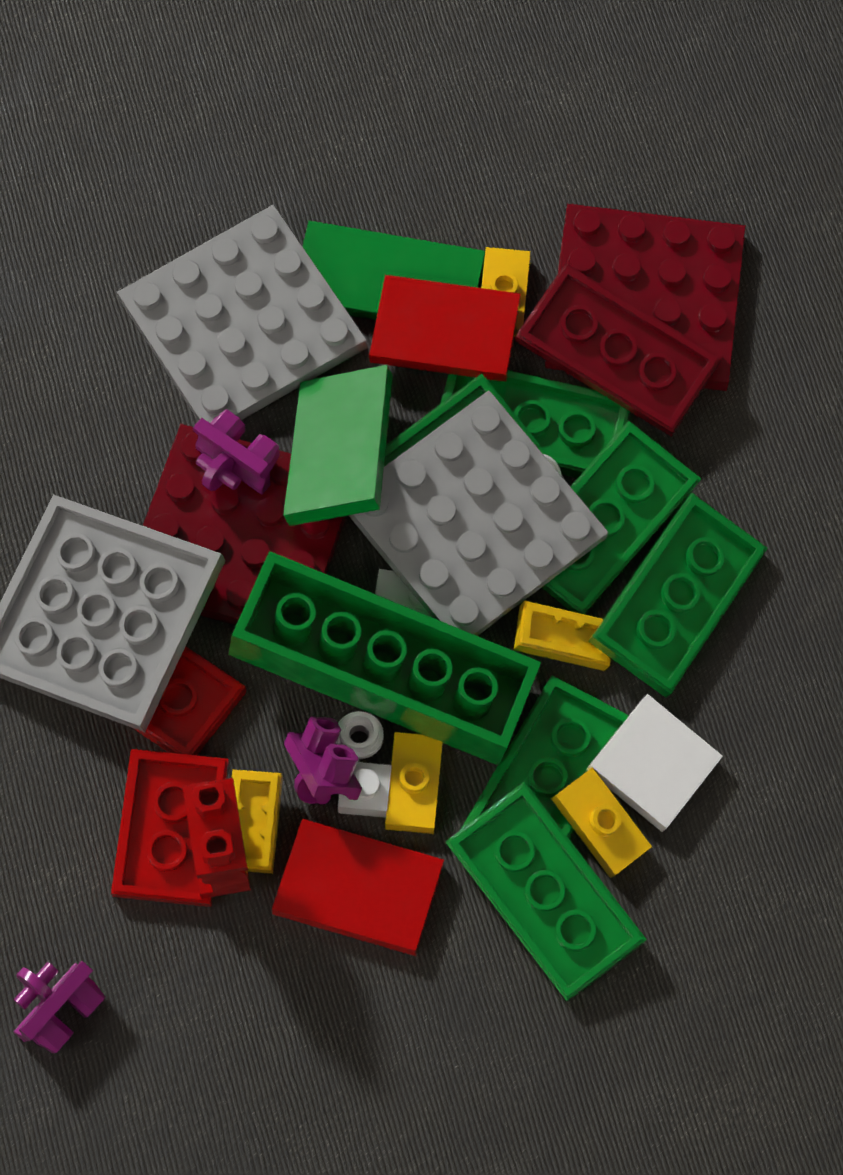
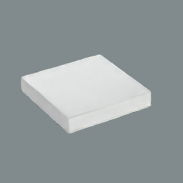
(655, 762)

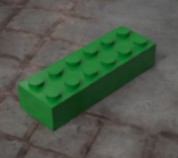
(383, 658)

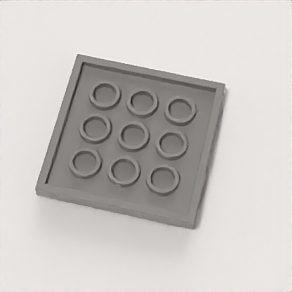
(242, 318)
(477, 518)
(102, 611)

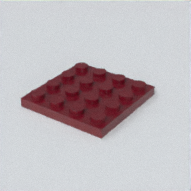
(666, 266)
(235, 523)

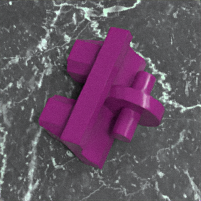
(228, 460)
(322, 764)
(73, 987)

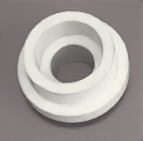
(362, 722)

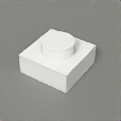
(374, 794)

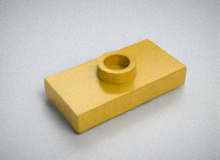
(507, 272)
(559, 635)
(413, 783)
(259, 808)
(601, 822)

